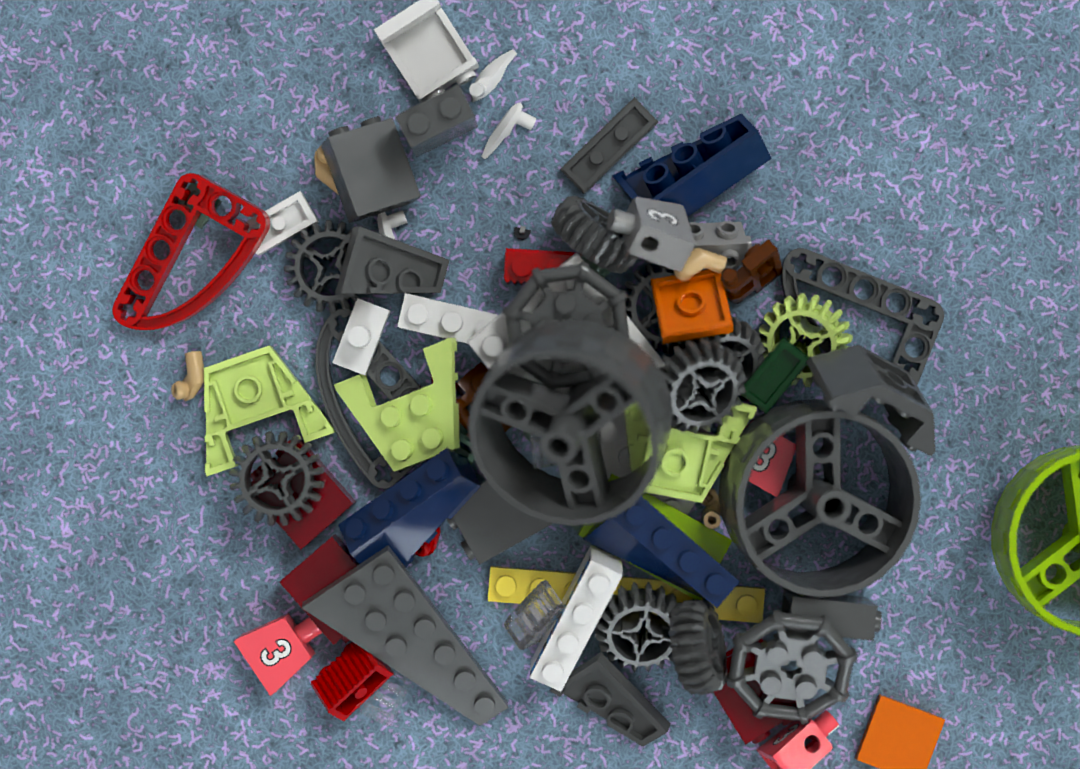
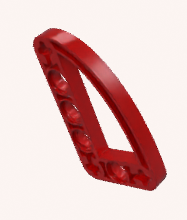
(176, 240)

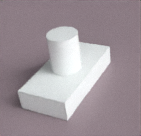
(361, 336)

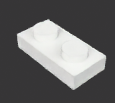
(285, 221)

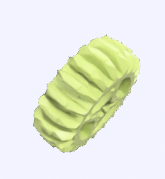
(797, 313)

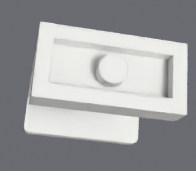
(427, 49)

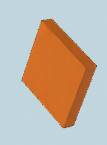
(691, 307)
(899, 736)

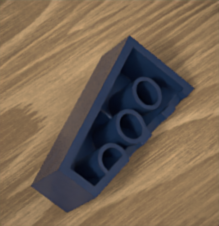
(699, 169)
(411, 509)
(658, 546)

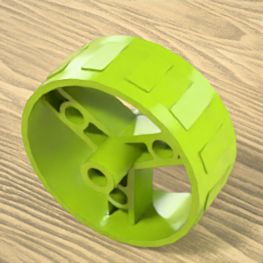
(1029, 582)

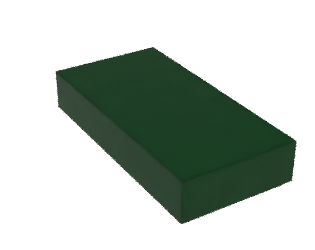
(774, 375)

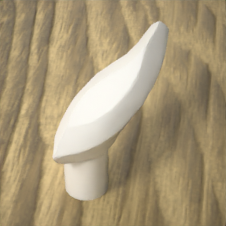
(490, 76)
(505, 126)
(386, 223)

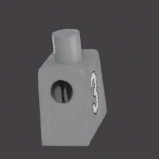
(655, 231)

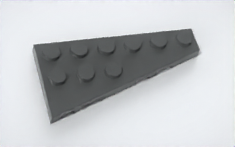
(397, 623)

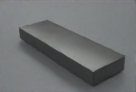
(609, 145)

